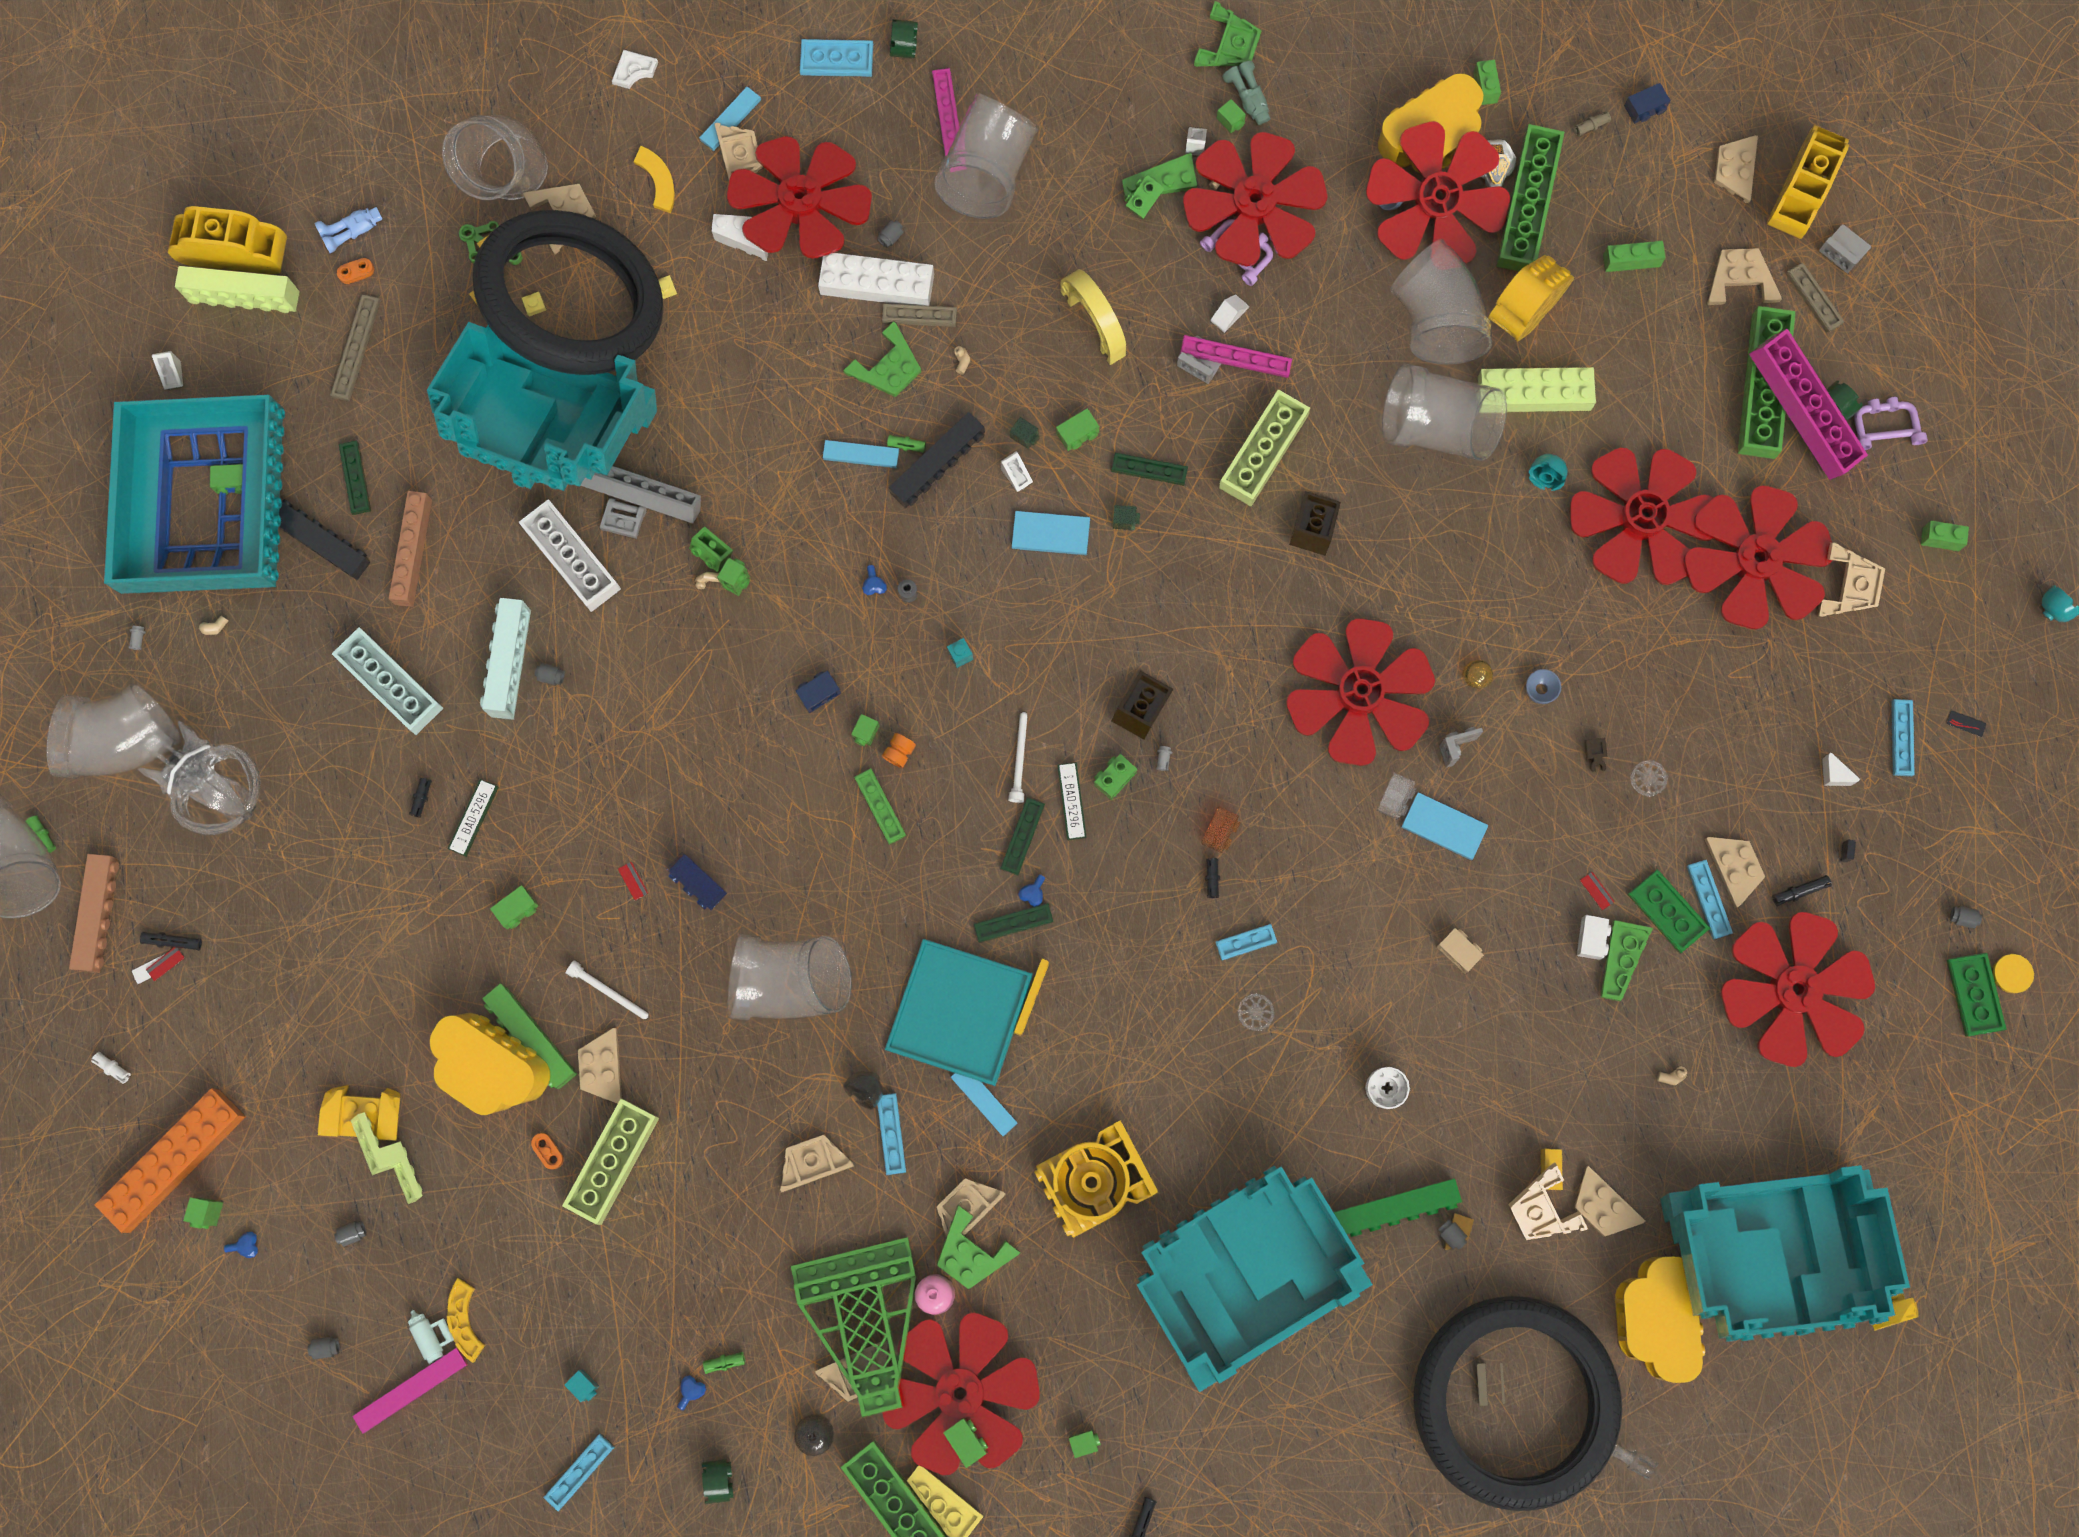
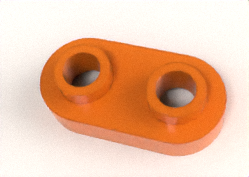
(355, 271)
(547, 1152)

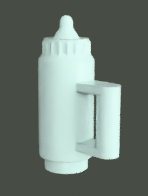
(426, 1338)

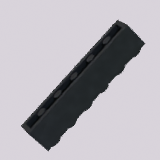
(937, 460)
(321, 541)

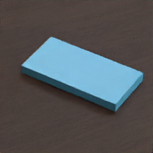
(836, 57)
(1051, 533)
(1444, 826)

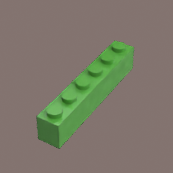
(523, 1027)

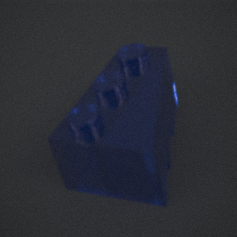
(695, 881)

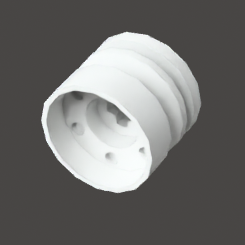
(1395, 1096)

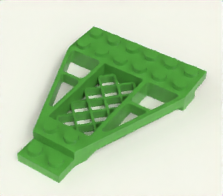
(851, 1274)

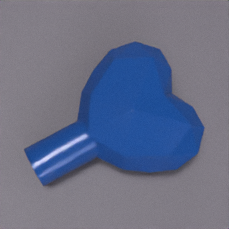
(873, 583)
(1033, 892)
(244, 1246)
(690, 1390)

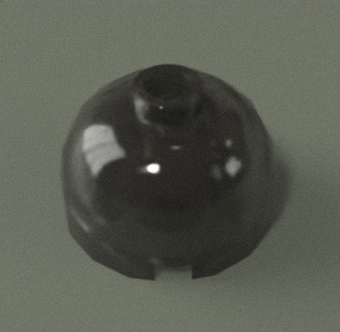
(864, 1087)
(812, 1425)

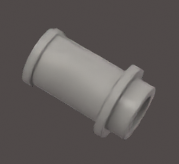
(136, 637)
(1163, 758)

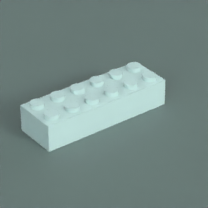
(506, 658)
(387, 681)

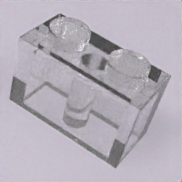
(1396, 796)

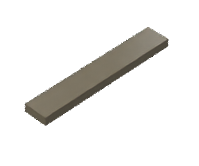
(355, 347)

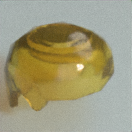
(1477, 674)

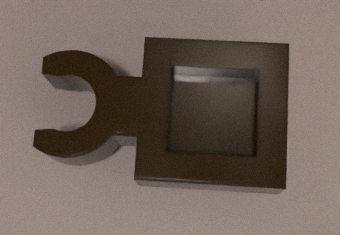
(1596, 750)

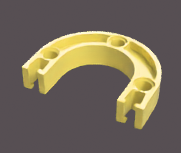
(1081, 288)

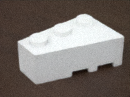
(728, 230)

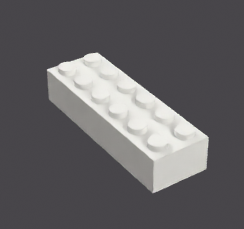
(876, 279)
(569, 555)

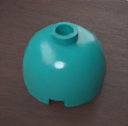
(1548, 472)
(2059, 605)

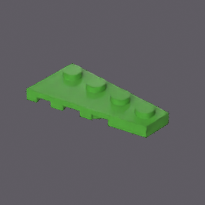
(1173, 175)
(1624, 951)

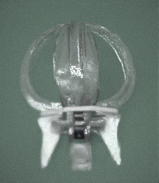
(193, 775)

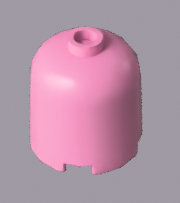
(934, 1294)

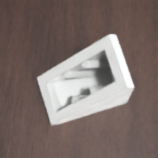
(1196, 141)
(1229, 312)
(168, 369)
(1016, 471)
(1836, 773)

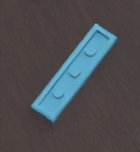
(731, 116)
(861, 454)
(1902, 737)
(1709, 899)
(986, 1103)
(891, 1134)
(579, 1472)

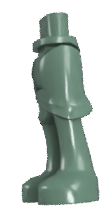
(1253, 98)

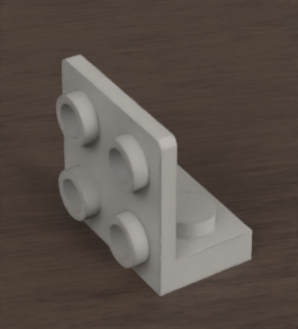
(1845, 248)
(1198, 367)
(1450, 746)

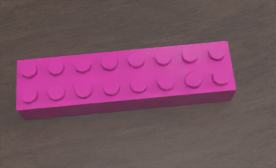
(1808, 404)

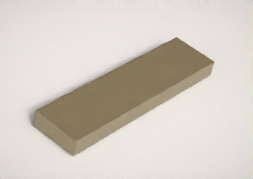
(1815, 297)
(919, 315)

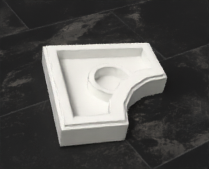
(632, 68)

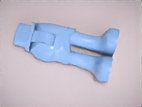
(356, 223)

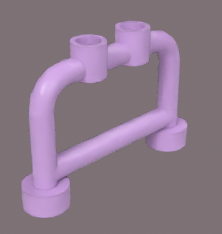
(1249, 276)
(1891, 405)

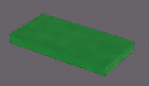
(1668, 911)
(1976, 994)

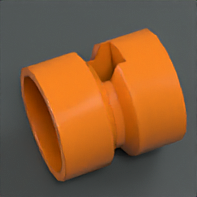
(899, 749)

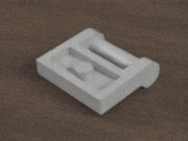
(620, 523)

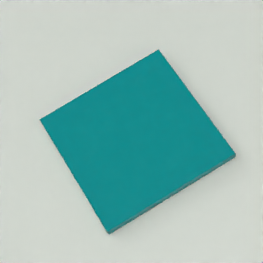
(959, 1012)

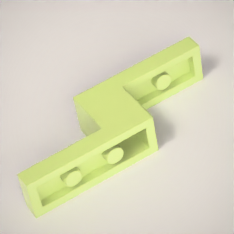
(386, 1158)

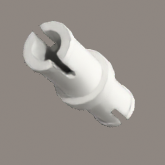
(110, 1067)

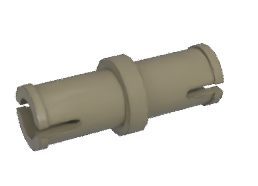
(1592, 123)

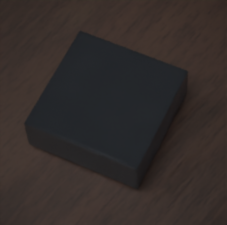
(1848, 850)

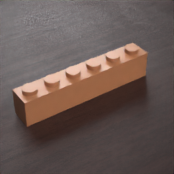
(410, 549)
(94, 913)

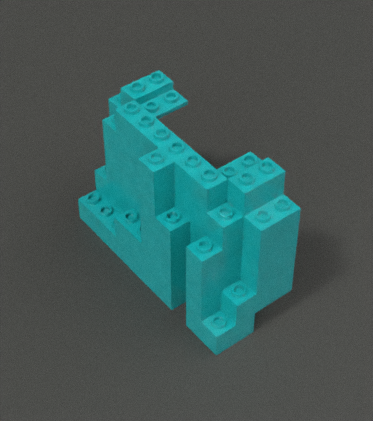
(534, 418)
(1789, 1253)
(1249, 1274)

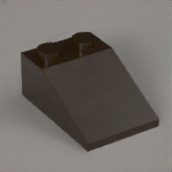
(1315, 523)
(1142, 705)

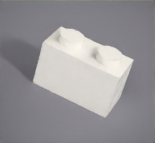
(1593, 937)

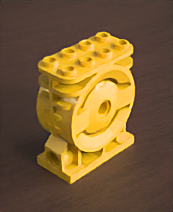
(1055, 1169)

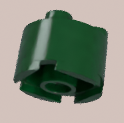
(903, 38)
(1845, 399)
(716, 1482)

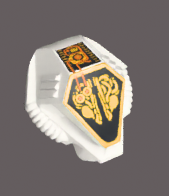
(1504, 168)

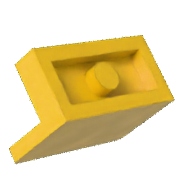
(1548, 1157)

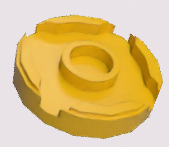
(2013, 973)

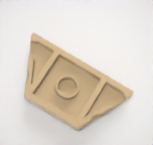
(738, 148)
(1736, 167)
(1736, 866)
(600, 1067)
(811, 1162)
(971, 1196)
(1603, 1206)
(837, 1380)

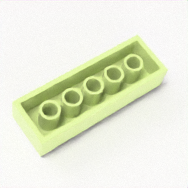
(237, 289)
(1543, 388)
(1264, 448)
(610, 1162)

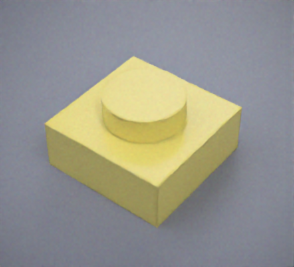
(667, 287)
(533, 304)

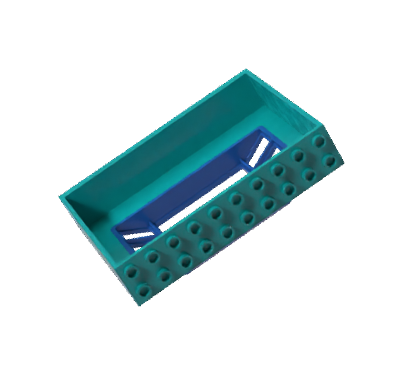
(143, 493)

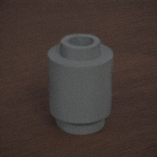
(890, 233)
(907, 596)
(549, 674)
(1965, 917)
(350, 1233)
(1453, 1235)
(323, 1347)

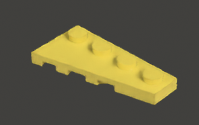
(945, 1505)

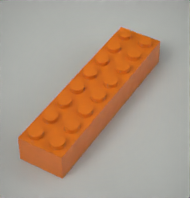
(170, 1161)

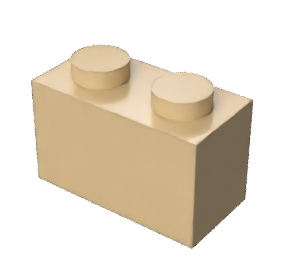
(1460, 950)

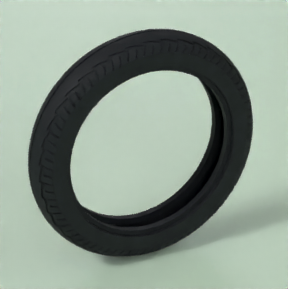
(544, 347)
(1603, 1404)

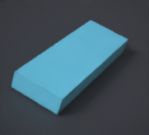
(1246, 942)

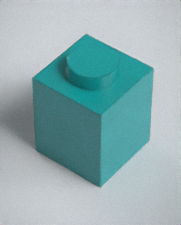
(960, 652)
(582, 1386)

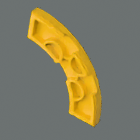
(662, 178)
(459, 1322)

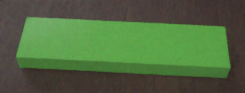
(880, 806)

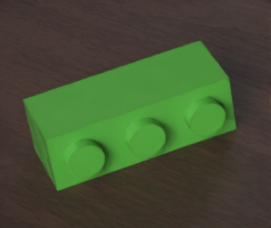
(1634, 256)

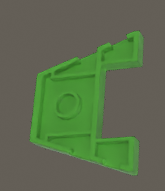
(1237, 43)
(894, 370)
(965, 1259)

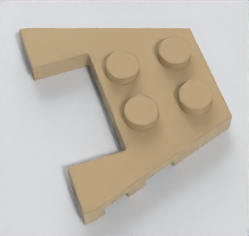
(563, 198)
(1742, 268)
(1860, 583)
(1536, 1212)

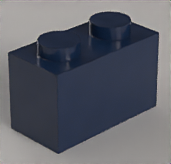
(1647, 103)
(818, 691)

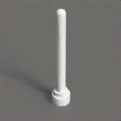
(1016, 794)
(576, 970)

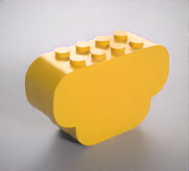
(1450, 103)
(1808, 181)
(226, 241)
(1530, 296)
(485, 1065)
(1659, 1321)

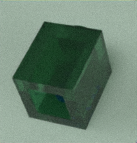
(1024, 433)
(1125, 517)

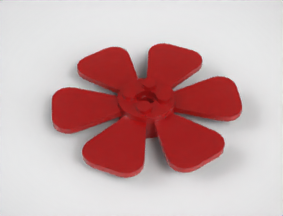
(1425, 149)
(799, 197)
(1241, 239)
(1621, 554)
(1748, 601)
(1353, 739)
(1785, 1037)
(1011, 1386)

